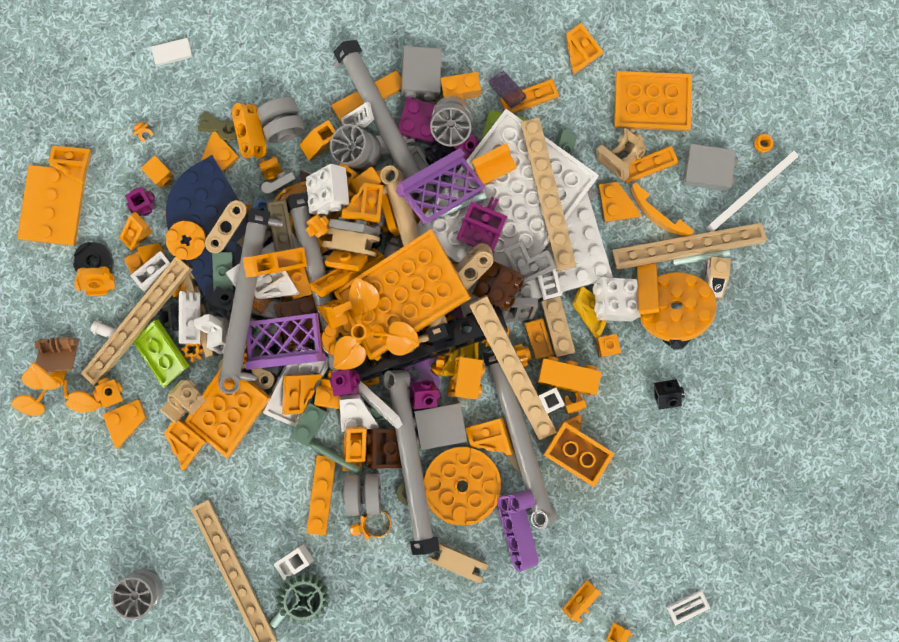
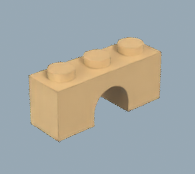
(558, 327)

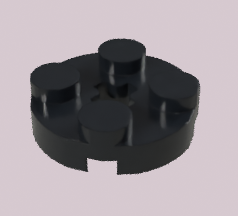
(87, 250)

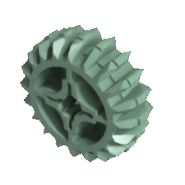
(296, 603)

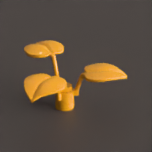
(348, 351)
(38, 378)

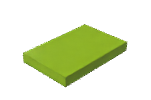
(161, 353)

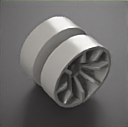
(280, 120)
(451, 121)
(355, 147)
(357, 494)
(136, 594)

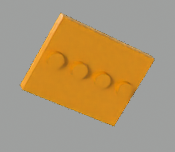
(653, 101)
(50, 207)
(227, 417)

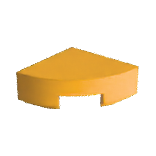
(574, 422)

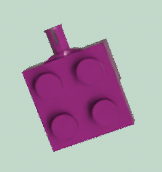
(416, 121)
(482, 225)

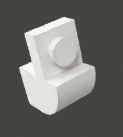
(216, 331)
(551, 400)
(294, 562)

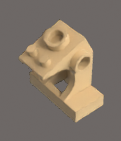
(628, 143)
(183, 395)

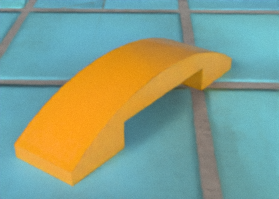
(640, 196)

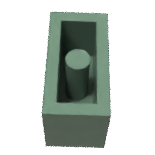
(309, 424)

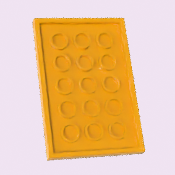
(414, 288)

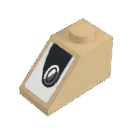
(717, 275)

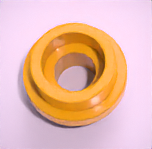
(767, 139)

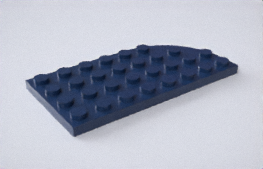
(202, 197)

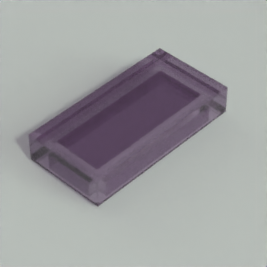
(507, 89)

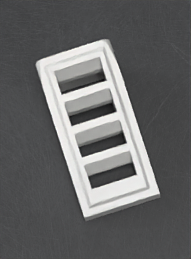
(357, 114)
(552, 294)

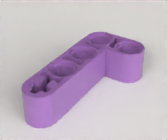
(517, 528)

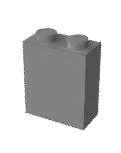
(420, 72)
(710, 167)
(440, 426)

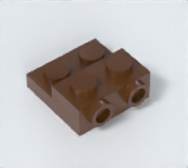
(500, 285)
(294, 308)
(382, 449)

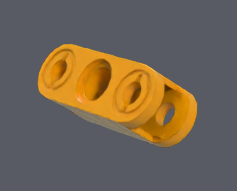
(248, 130)

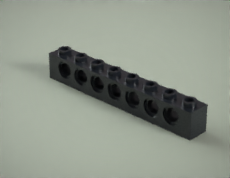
(424, 352)

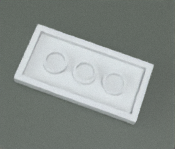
(274, 406)

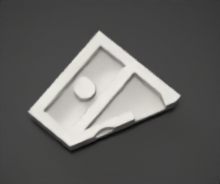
(275, 285)
(355, 413)

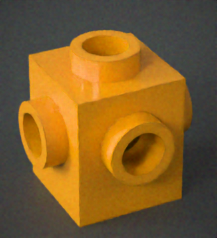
(108, 400)

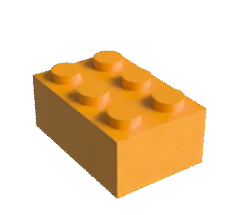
(569, 376)
(578, 454)

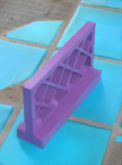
(429, 175)
(290, 357)

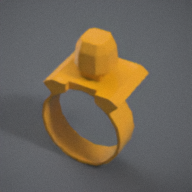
(357, 528)

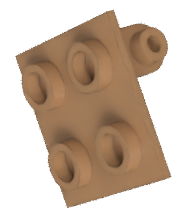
(56, 353)

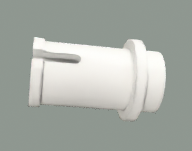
(102, 329)

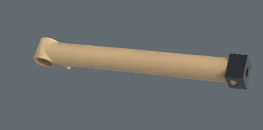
(438, 330)

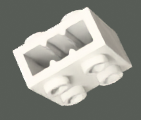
(327, 190)
(616, 299)

